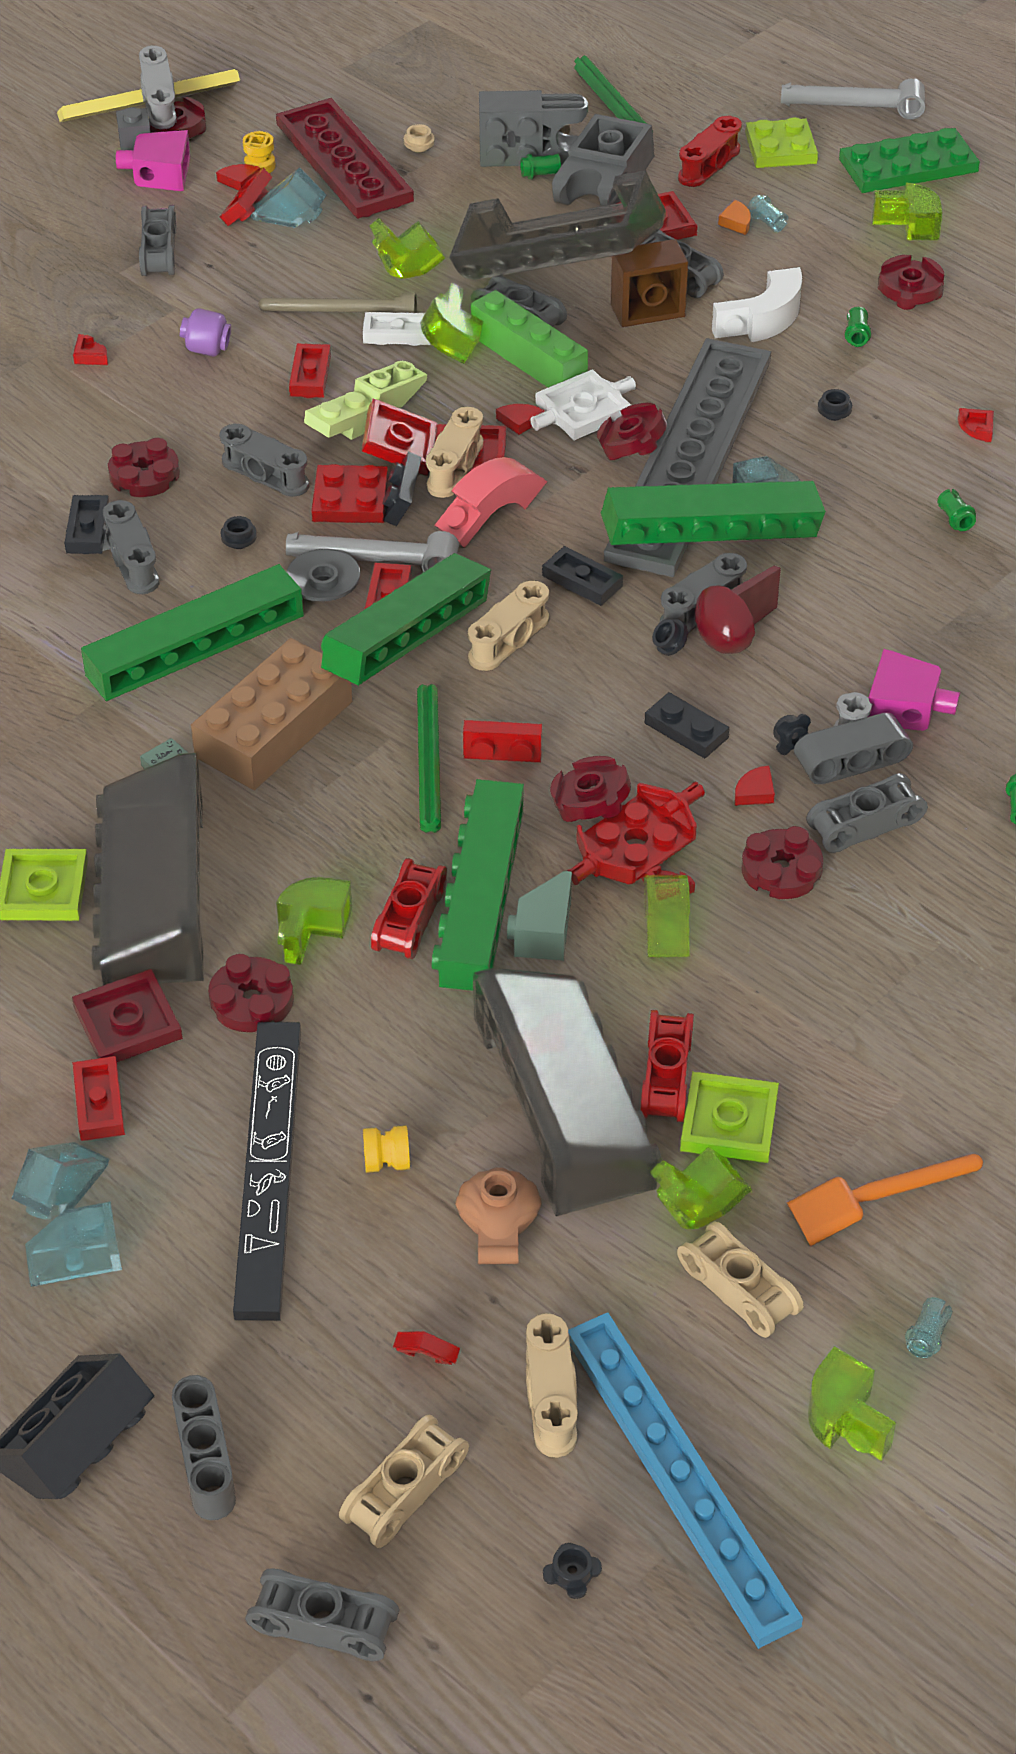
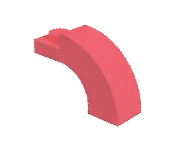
(484, 492)

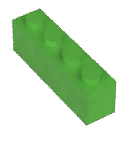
(528, 340)

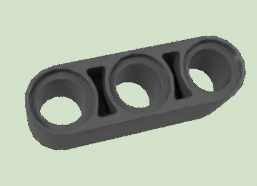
(853, 748)
(209, 1465)

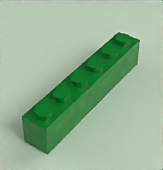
(712, 512)
(405, 619)
(192, 632)
(481, 883)

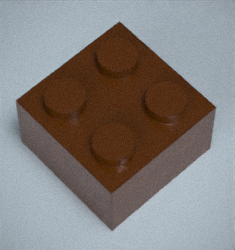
(649, 283)

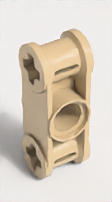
(454, 451)
(508, 625)
(757, 1297)
(551, 1385)
(384, 1506)

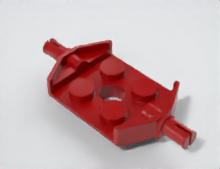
(653, 816)

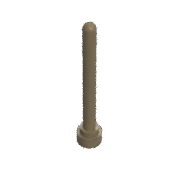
(401, 304)

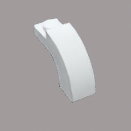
(764, 314)

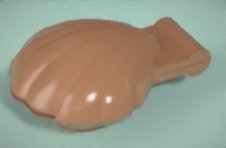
(498, 1209)

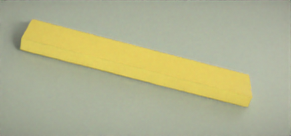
(135, 98)

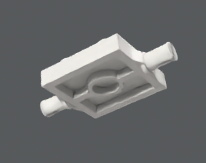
(581, 403)

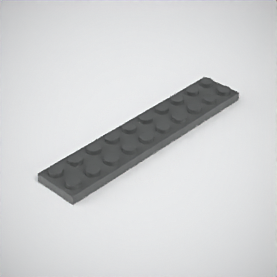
(697, 438)

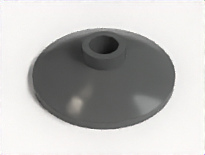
(324, 574)

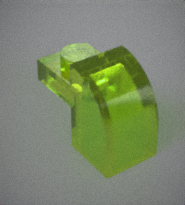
(914, 207)
(410, 253)
(450, 327)
(312, 907)
(667, 915)
(700, 1191)
(839, 1406)

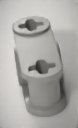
(157, 87)

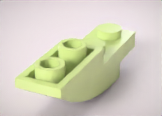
(349, 412)

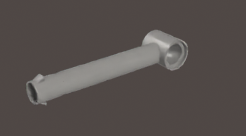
(860, 97)
(438, 547)

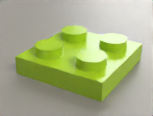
(781, 142)
(42, 884)
(730, 1116)

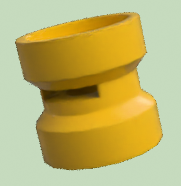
(259, 148)
(387, 1148)

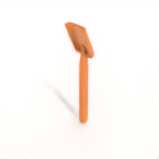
(836, 1206)

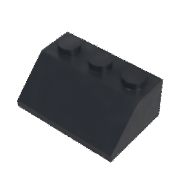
(72, 1424)

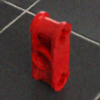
(709, 151)
(409, 908)
(666, 1086)

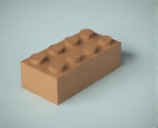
(270, 714)

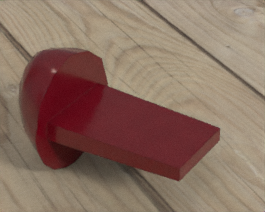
(729, 616)

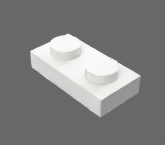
(393, 328)

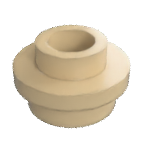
(419, 138)

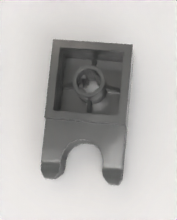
(526, 124)
(599, 154)

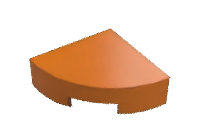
(736, 217)

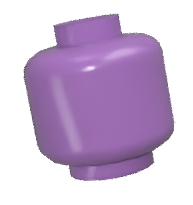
(205, 332)

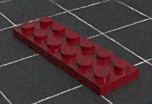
(344, 158)

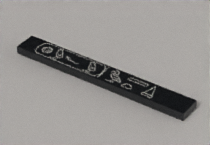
(267, 1173)

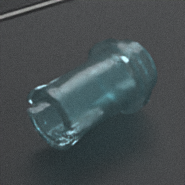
(762, 208)
(924, 1337)

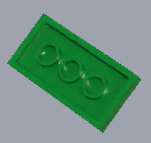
(908, 160)

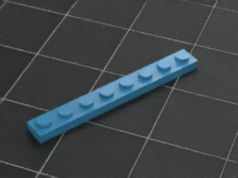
(685, 1482)

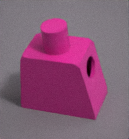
(158, 160)
(910, 691)

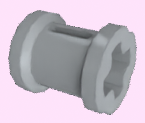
(852, 707)

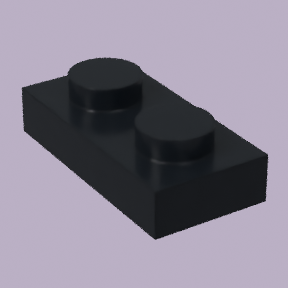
(400, 493)
(86, 525)
(582, 575)
(686, 725)

